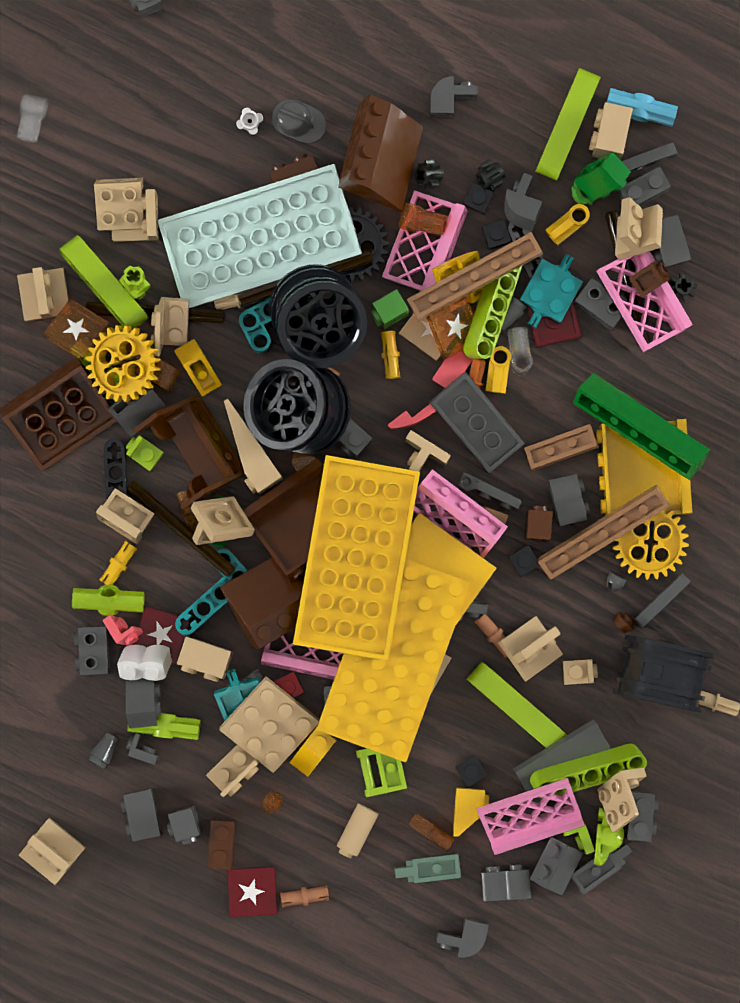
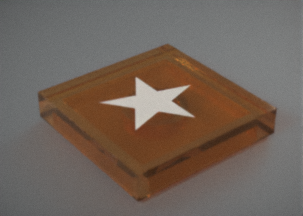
(451, 327)
(75, 329)

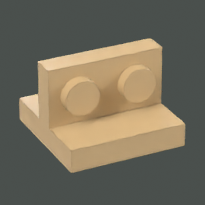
(638, 229)
(43, 293)
(426, 450)
(125, 516)
(220, 521)
(531, 648)
(52, 851)

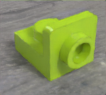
(143, 452)
(583, 840)

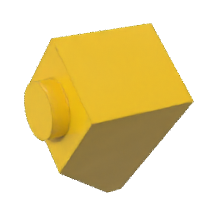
(198, 367)
(312, 751)
(466, 805)

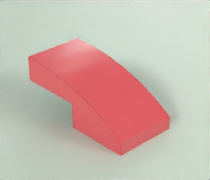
(451, 369)
(405, 420)

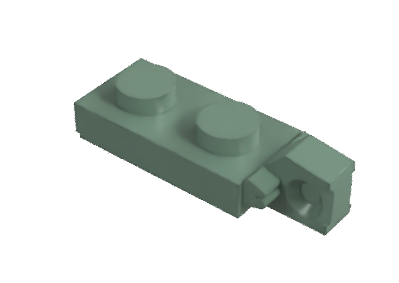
(430, 868)

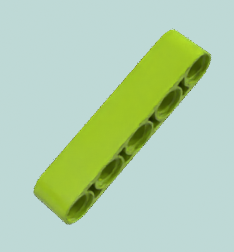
(568, 124)
(103, 283)
(490, 316)
(515, 705)
(600, 766)

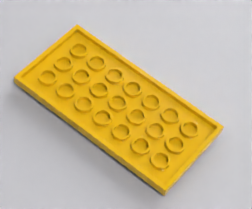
(356, 558)
(382, 700)

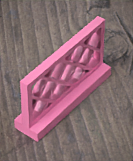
(444, 248)
(669, 305)
(461, 509)
(301, 663)
(533, 826)

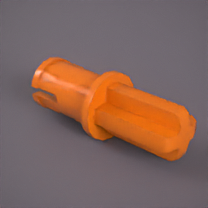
(477, 371)

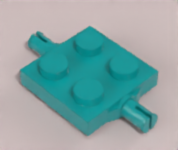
(551, 290)
(234, 694)

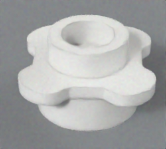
(243, 122)

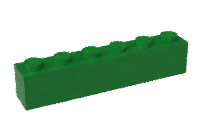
(641, 426)

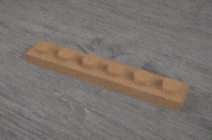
(474, 276)
(603, 532)

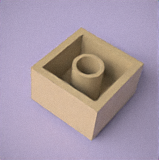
(612, 130)
(204, 658)

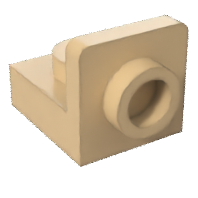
(579, 671)

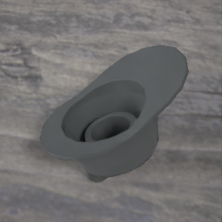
(299, 121)

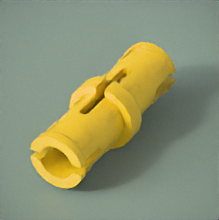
(390, 355)
(118, 563)

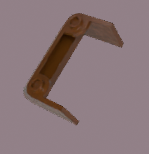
(200, 444)

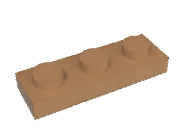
(561, 447)

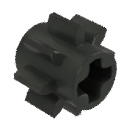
(429, 174)
(490, 175)
(686, 282)

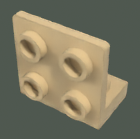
(119, 203)
(150, 226)
(170, 323)
(232, 770)
(618, 798)

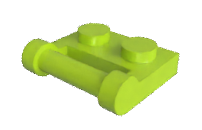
(389, 769)

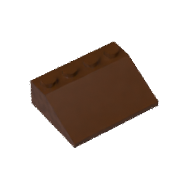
(381, 153)
(58, 414)
(264, 602)

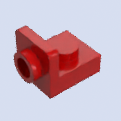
(290, 684)

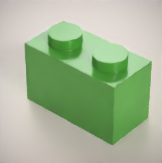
(389, 310)

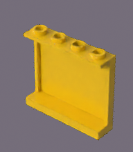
(632, 471)
(441, 551)

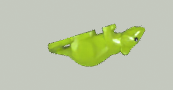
(606, 839)

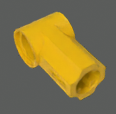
(566, 225)
(498, 373)

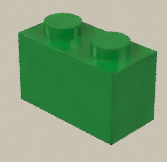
(602, 177)

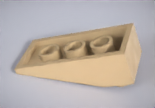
(256, 464)

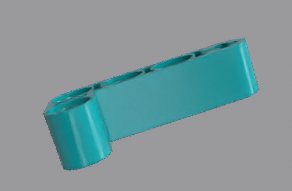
(258, 329)
(209, 598)

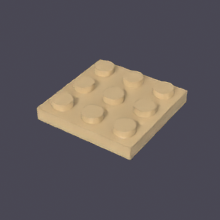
(269, 724)

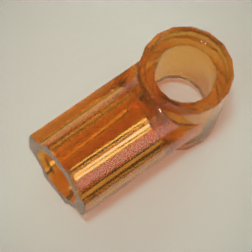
(416, 218)

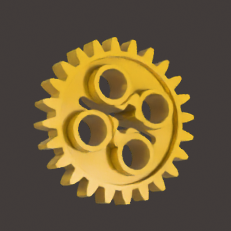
(129, 384)
(672, 543)

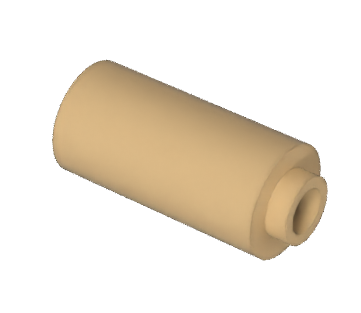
(357, 831)

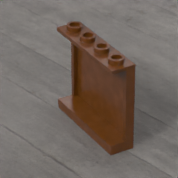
(286, 519)

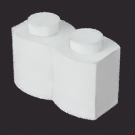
(144, 662)

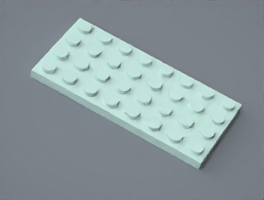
(259, 236)

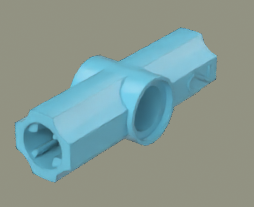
(644, 107)

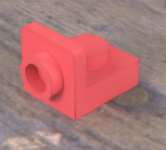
(119, 632)

